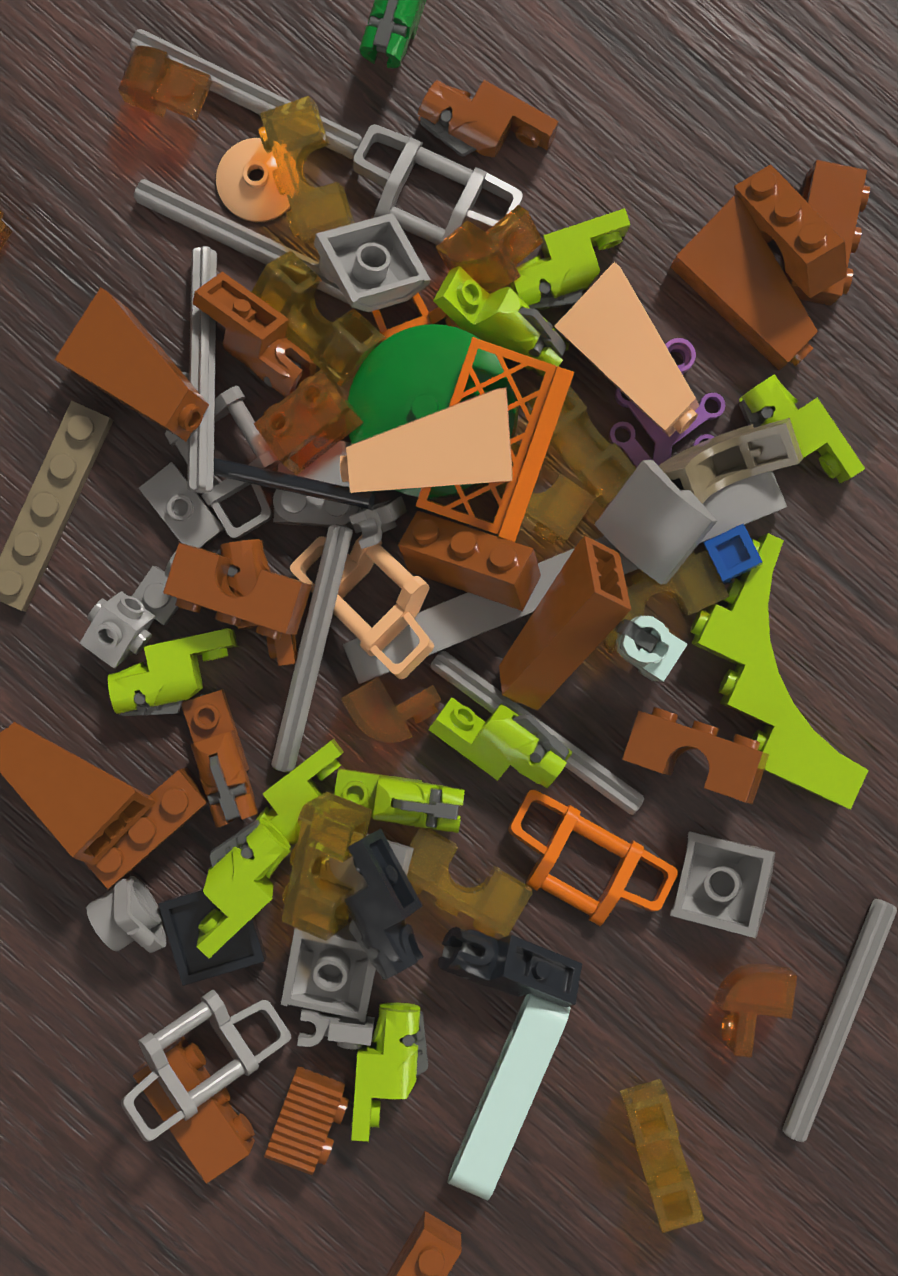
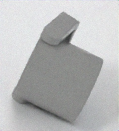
(128, 915)

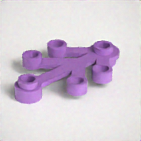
(663, 442)

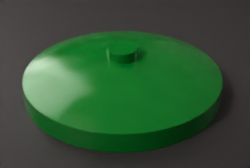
(416, 377)

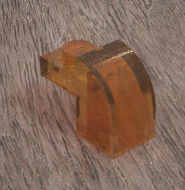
(163, 84)
(492, 255)
(379, 715)
(749, 992)

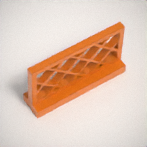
(532, 447)

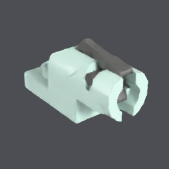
(648, 646)

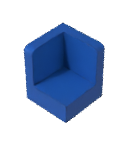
(733, 553)

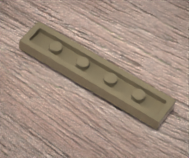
(50, 503)

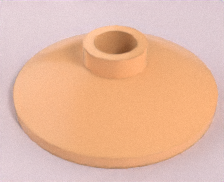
(247, 198)

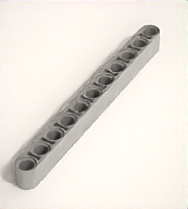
(473, 615)

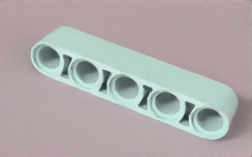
(508, 1096)

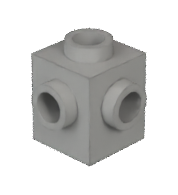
(117, 629)

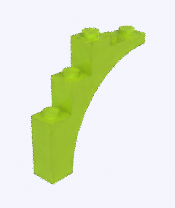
(758, 691)

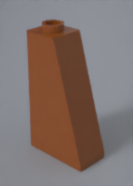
(746, 286)
(128, 364)
(567, 624)
(70, 796)

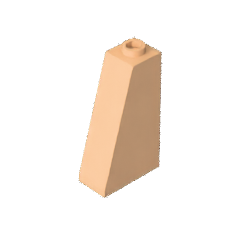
(623, 344)
(441, 449)

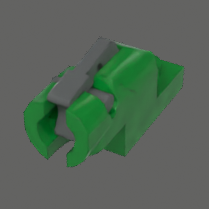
(390, 29)

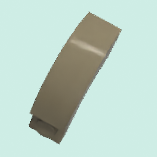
(733, 458)

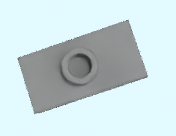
(181, 508)

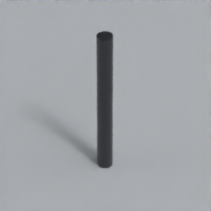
(293, 483)

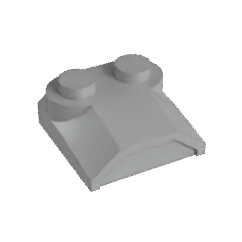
(371, 263)
(311, 511)
(724, 884)
(329, 974)

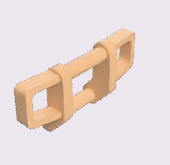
(405, 610)

